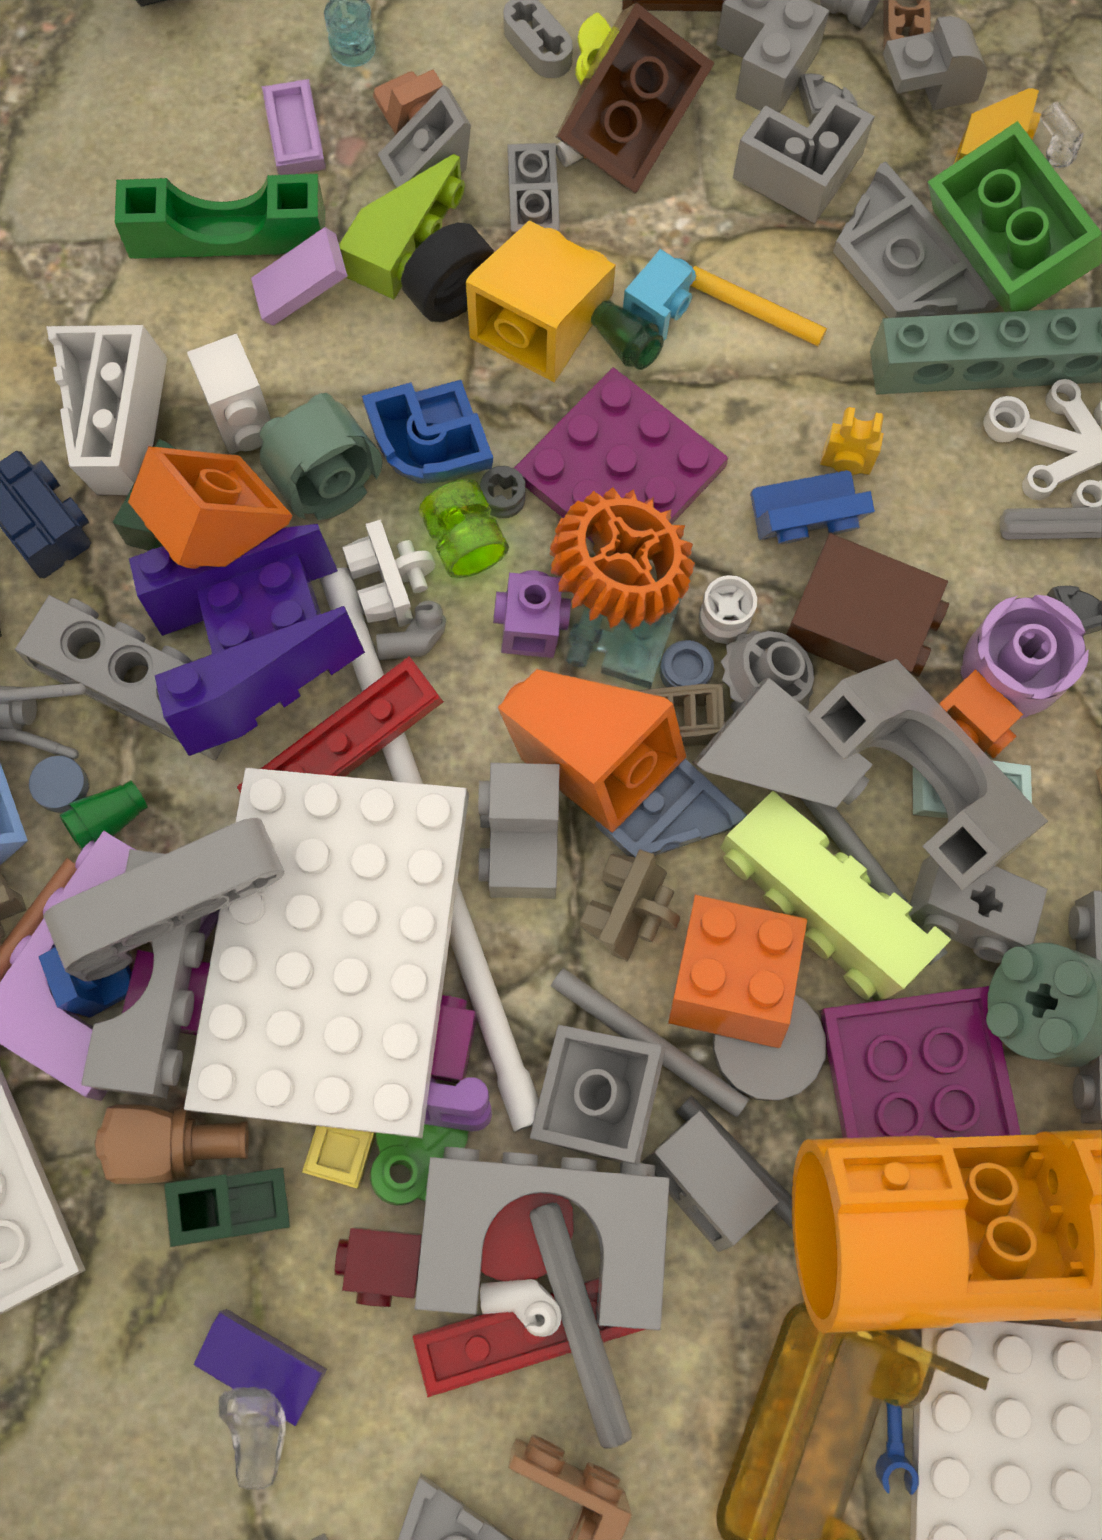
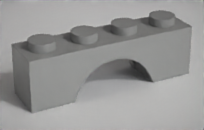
(139, 1047)

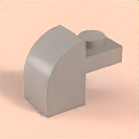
(939, 61)

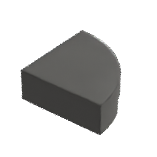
(1082, 604)

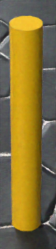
(758, 307)

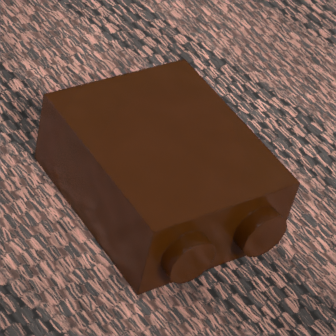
(867, 609)

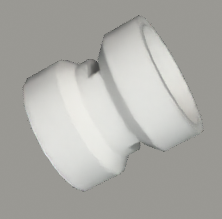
(732, 598)

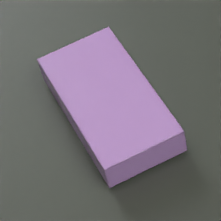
(293, 127)
(299, 276)

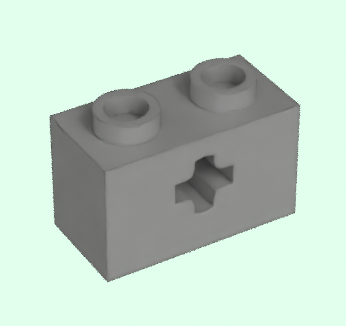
(986, 916)

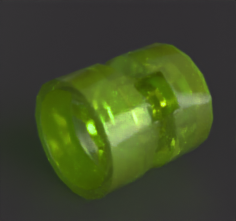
(461, 524)

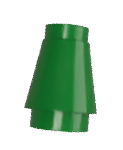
(103, 812)

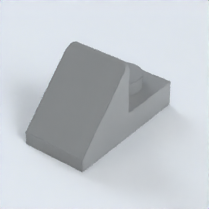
(428, 138)

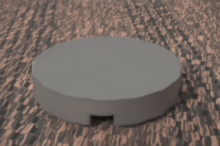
(773, 1072)

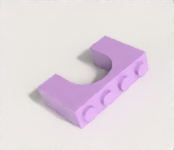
(28, 1013)

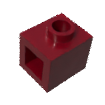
(379, 1265)

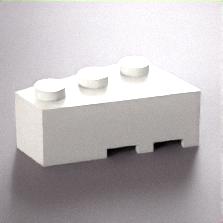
(109, 399)

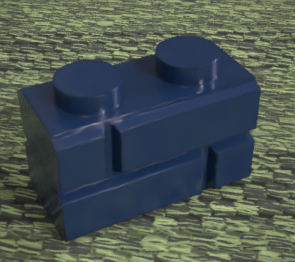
(36, 519)

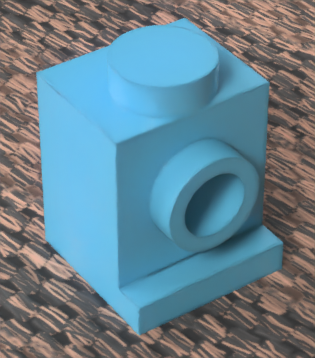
(661, 290)

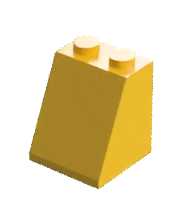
(537, 298)

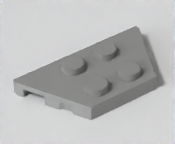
(907, 255)

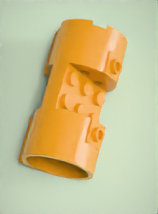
(948, 1230)

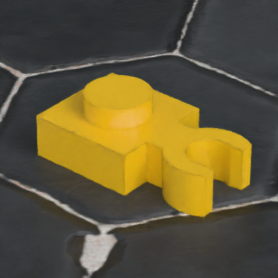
(853, 444)

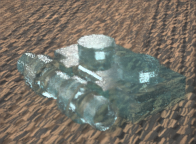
(629, 653)

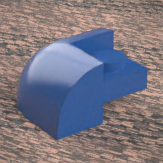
(428, 432)

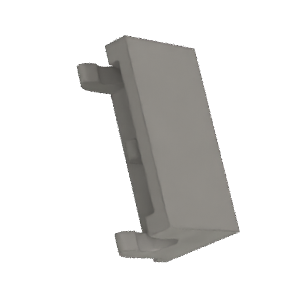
(711, 1182)

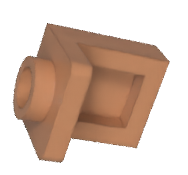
(405, 96)

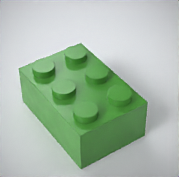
(1016, 220)

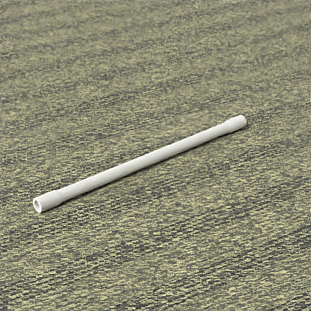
(513, 1078)

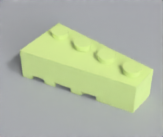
(845, 916)

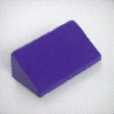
(250, 1357)

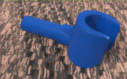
(895, 1454)

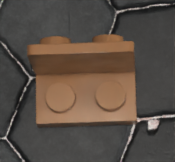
(603, 1502)

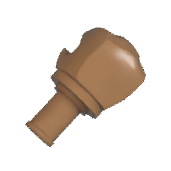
(155, 1146)

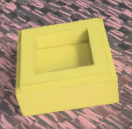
(339, 1155)

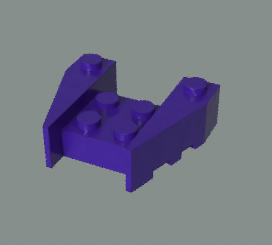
(260, 632)

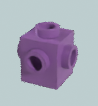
(531, 614)

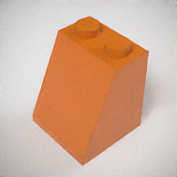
(604, 737)

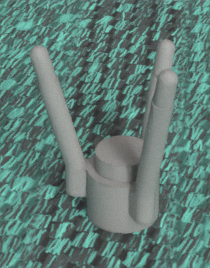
(19, 708)

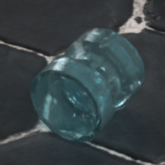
(350, 31)

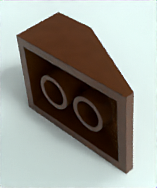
(633, 96)

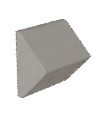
(598, 1094)

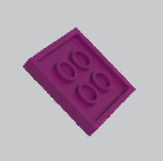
(621, 442)
(919, 1067)

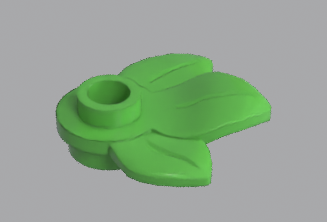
(414, 1155)

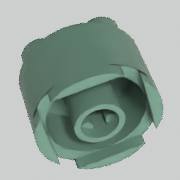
(319, 458)
(1026, 998)

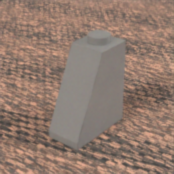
(779, 749)

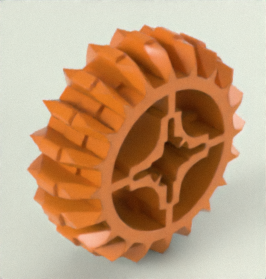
(619, 576)

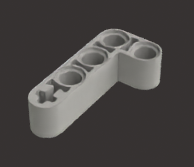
(109, 920)

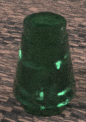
(629, 335)

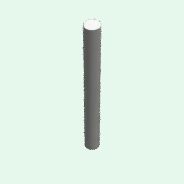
(631, 1028)

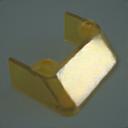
(815, 1426)

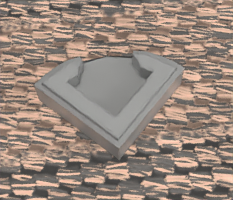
(816, 92)

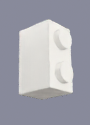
(231, 392)

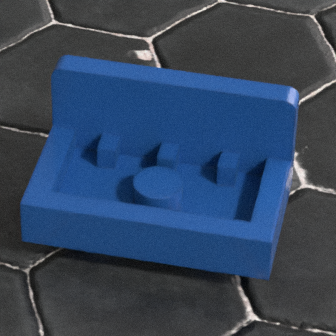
(809, 504)

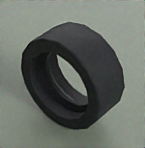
(439, 270)

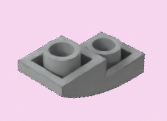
(533, 185)

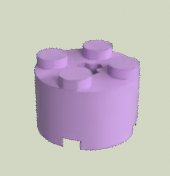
(1028, 651)

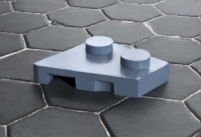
(676, 814)

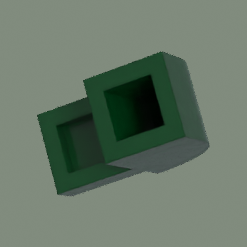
(225, 1206)

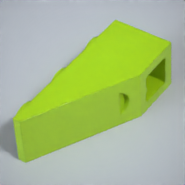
(397, 223)

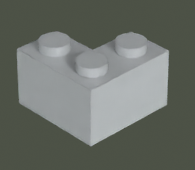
(776, 46)
(799, 163)
(522, 817)

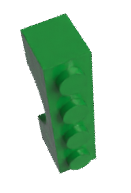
(168, 223)

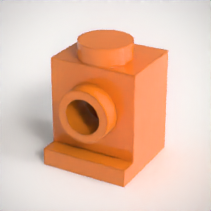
(982, 713)

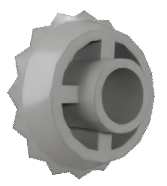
(767, 656)

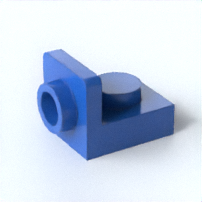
(80, 996)

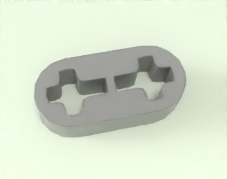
(531, 41)

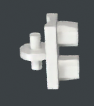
(374, 555)

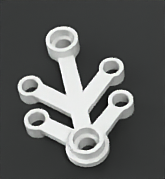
(1083, 445)

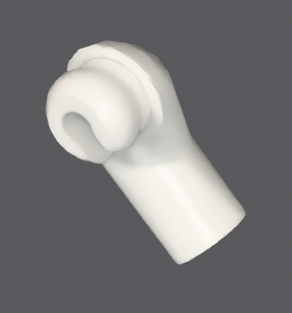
(527, 1300)

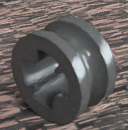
(505, 477)

